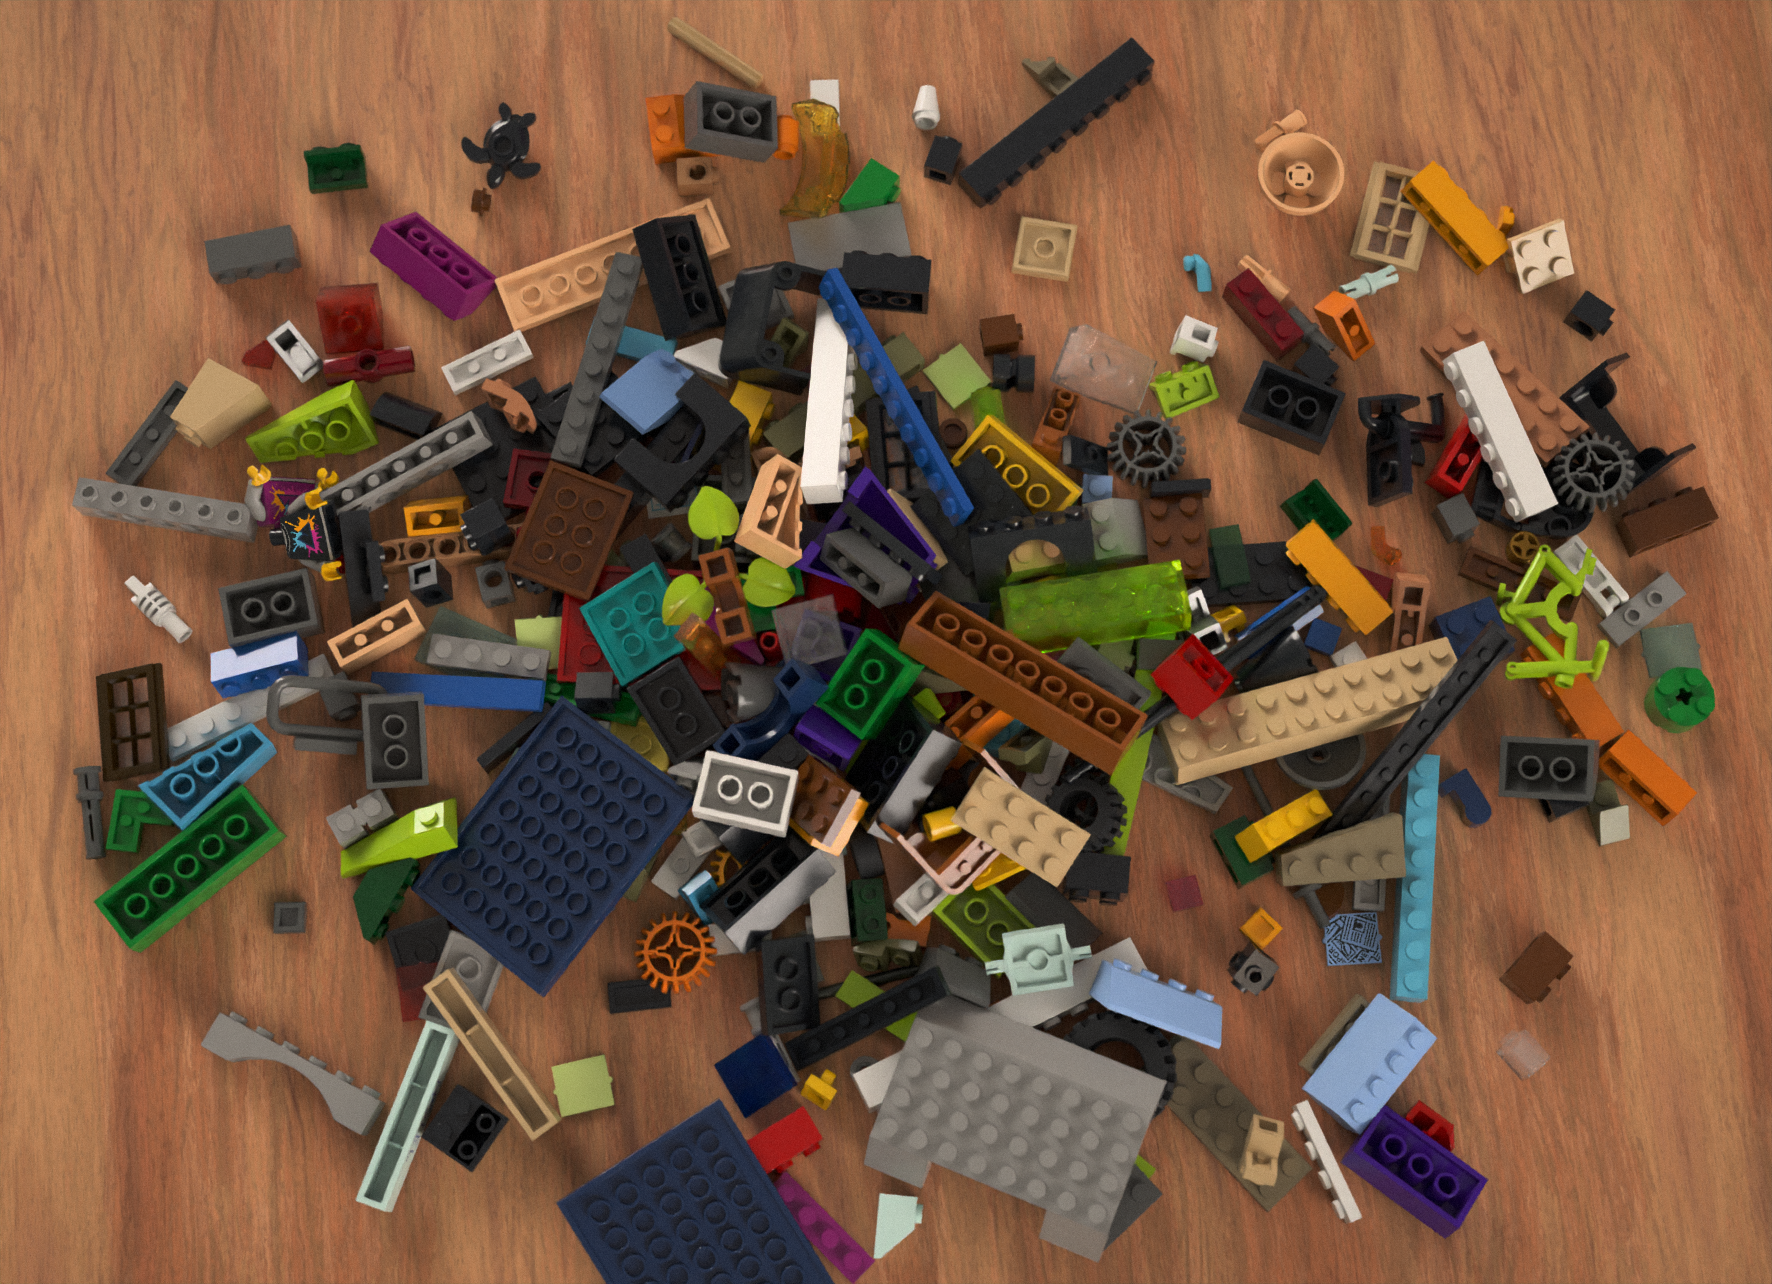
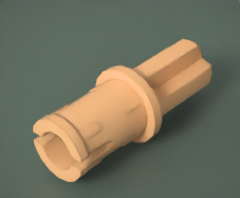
(1286, 126)
(1273, 285)

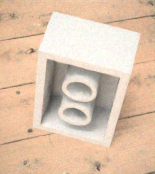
(745, 794)

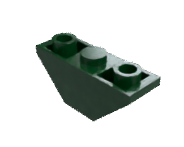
(382, 895)

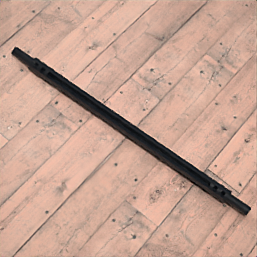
(1228, 659)

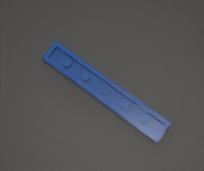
(467, 690)

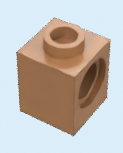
(687, 168)

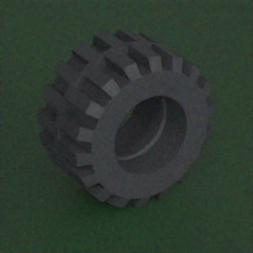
(1109, 803)

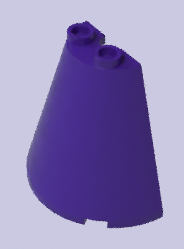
(875, 502)

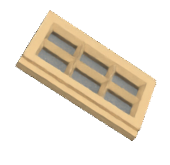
(1389, 225)

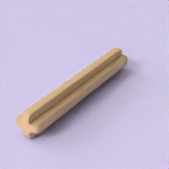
(715, 52)

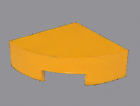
(1506, 219)

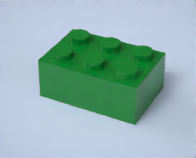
(870, 684)

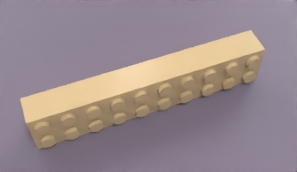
(1304, 711)

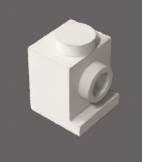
(1195, 339)

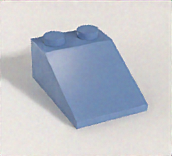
(648, 391)

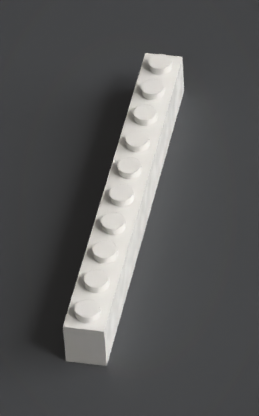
(1032, 1009)

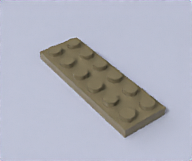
(1221, 1120)

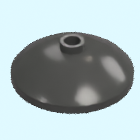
(1339, 765)

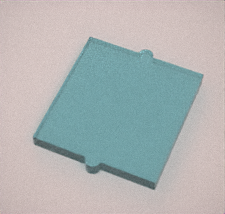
(1670, 648)

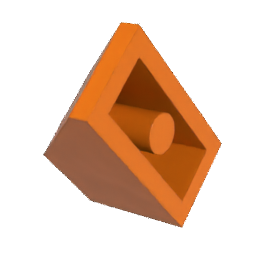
(1344, 324)

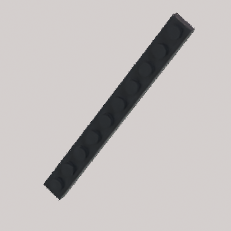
(1421, 729)

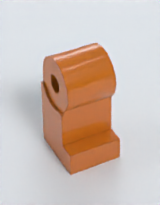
(906, 930)

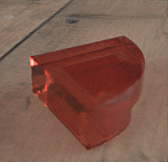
(260, 356)

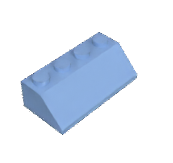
(1158, 1002)
(1369, 1064)

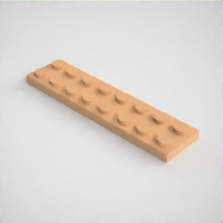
(580, 275)

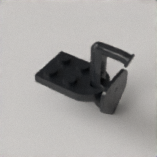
(1390, 442)

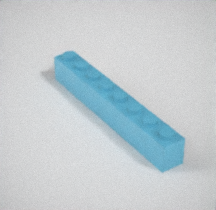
(1415, 890)

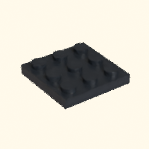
(608, 437)
(990, 497)

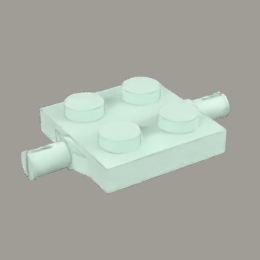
(1038, 959)

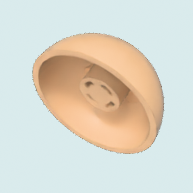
(1307, 162)

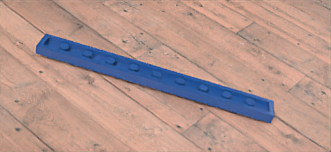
(895, 397)

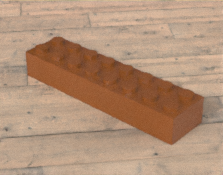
(1022, 682)

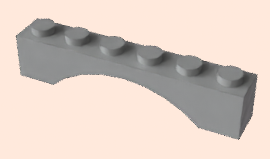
(348, 1104)

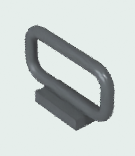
(318, 737)

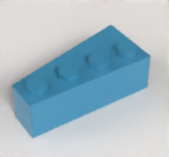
(209, 776)

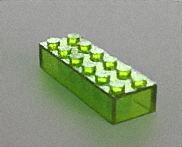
(1098, 607)

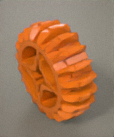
(689, 952)

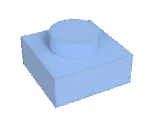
(1096, 488)

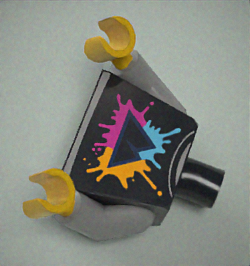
(311, 534)

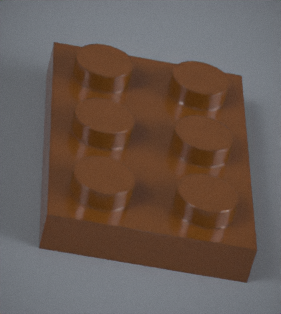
(1177, 533)
(822, 801)

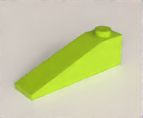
(325, 425)
(415, 835)

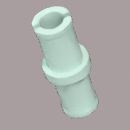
(1370, 283)

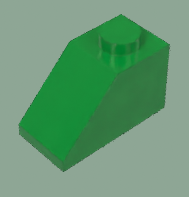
(872, 188)

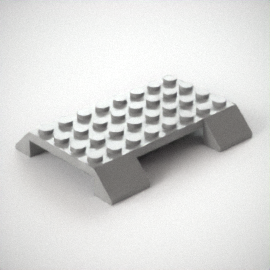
(1016, 1117)

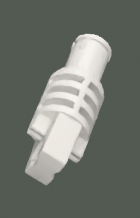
(158, 609)

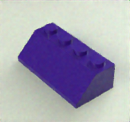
(1415, 1172)

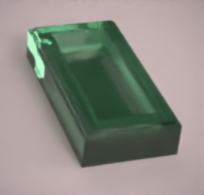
(1229, 556)

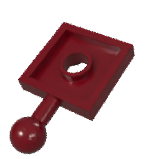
(522, 469)

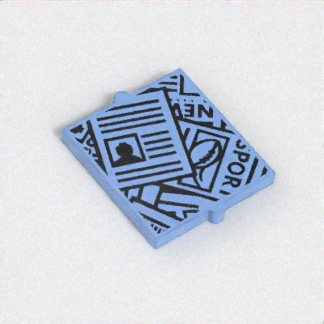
(1352, 939)

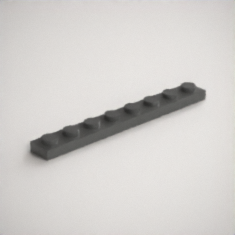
(597, 360)

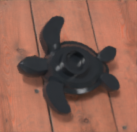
(504, 147)

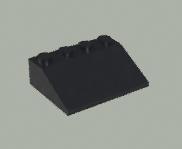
(902, 766)

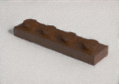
(1491, 570)

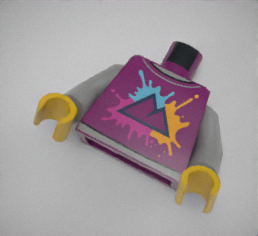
(270, 496)

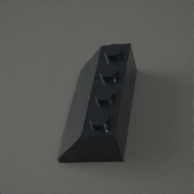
(679, 276)
(744, 842)
(767, 889)

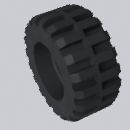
(1144, 1037)

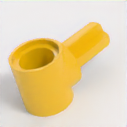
(939, 824)

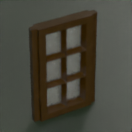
(132, 722)

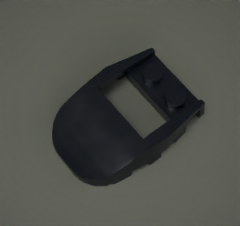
(1554, 523)

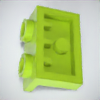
(1184, 389)

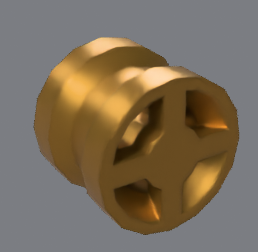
(1527, 544)

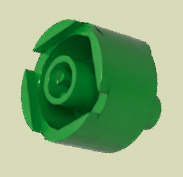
(1683, 715)

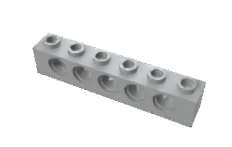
(411, 465)
(165, 509)

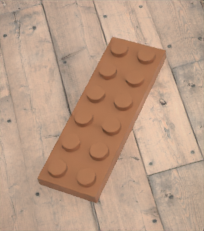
(1543, 415)

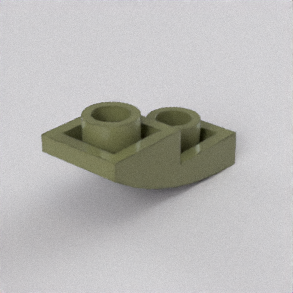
(879, 954)

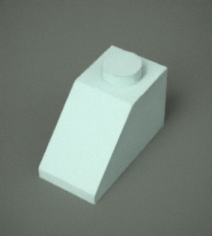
(895, 1221)

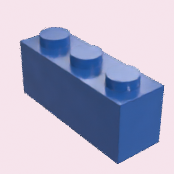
(258, 664)

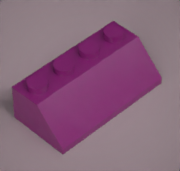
(433, 265)

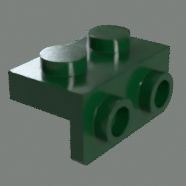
(336, 168)
(1316, 504)

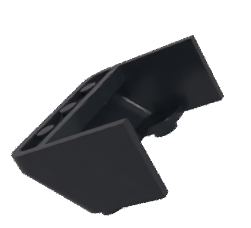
(743, 349)
(1589, 402)

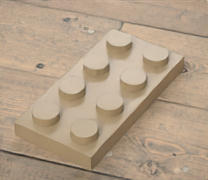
(1020, 827)

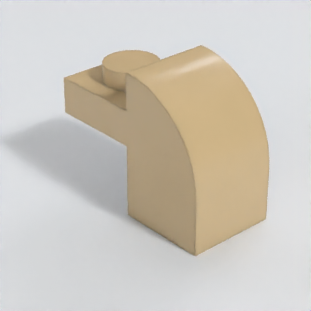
(1262, 1150)

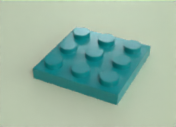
(631, 625)

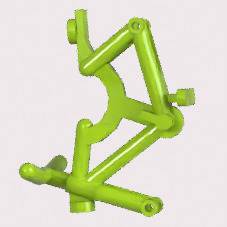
(1516, 613)

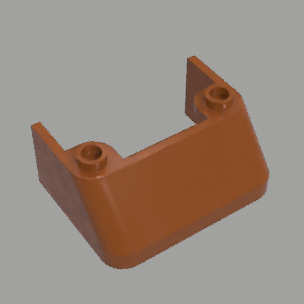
(958, 858)

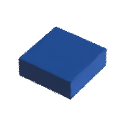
(1322, 637)

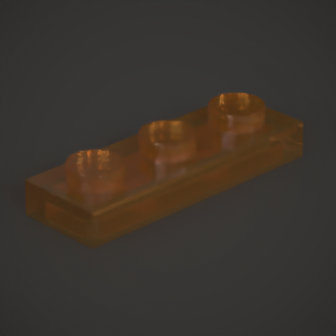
(705, 645)

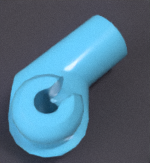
(1201, 269)

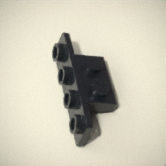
(362, 565)

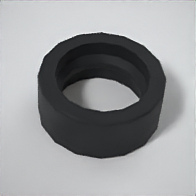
(865, 853)

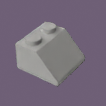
(1117, 531)

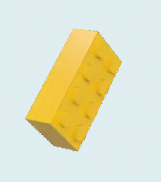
(1026, 470)

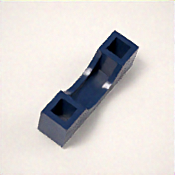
(796, 691)

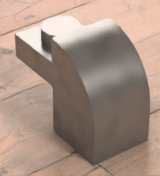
(1203, 624)

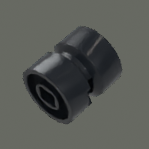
(1013, 373)

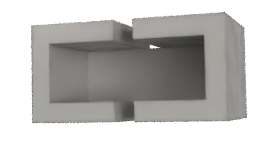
(372, 809)

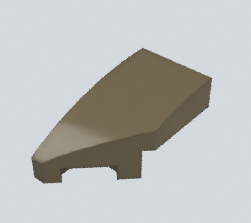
(1050, 75)

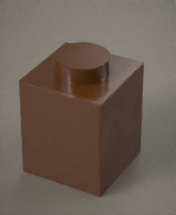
(1000, 334)

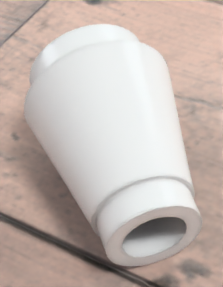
(926, 109)

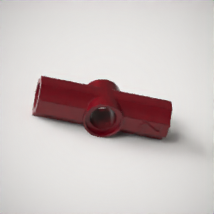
(388, 363)

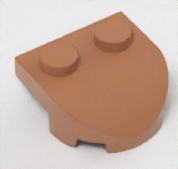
(511, 403)

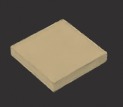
(1044, 249)

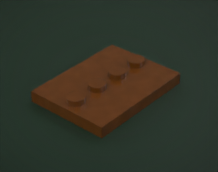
(569, 531)

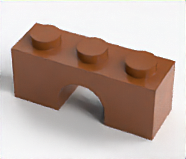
(728, 595)

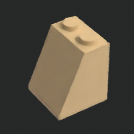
(217, 405)

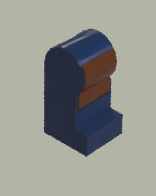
(1467, 797)

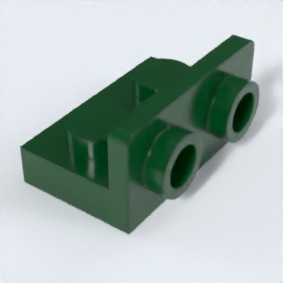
(866, 910)

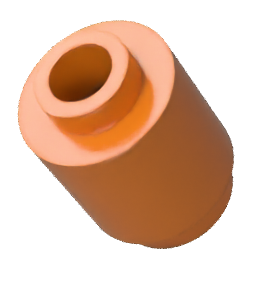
(787, 137)

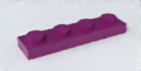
(824, 1230)

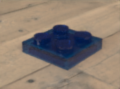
(755, 1075)

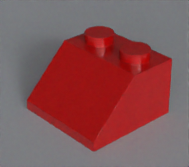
(1192, 677)

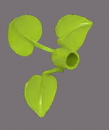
(765, 584)

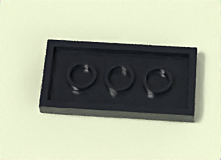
(1271, 574)

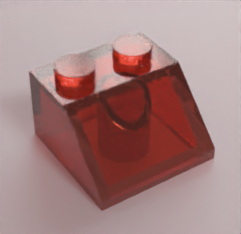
(350, 318)

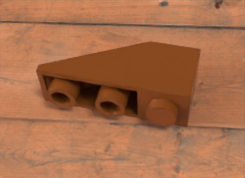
(1056, 424)

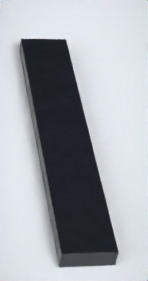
(868, 1018)

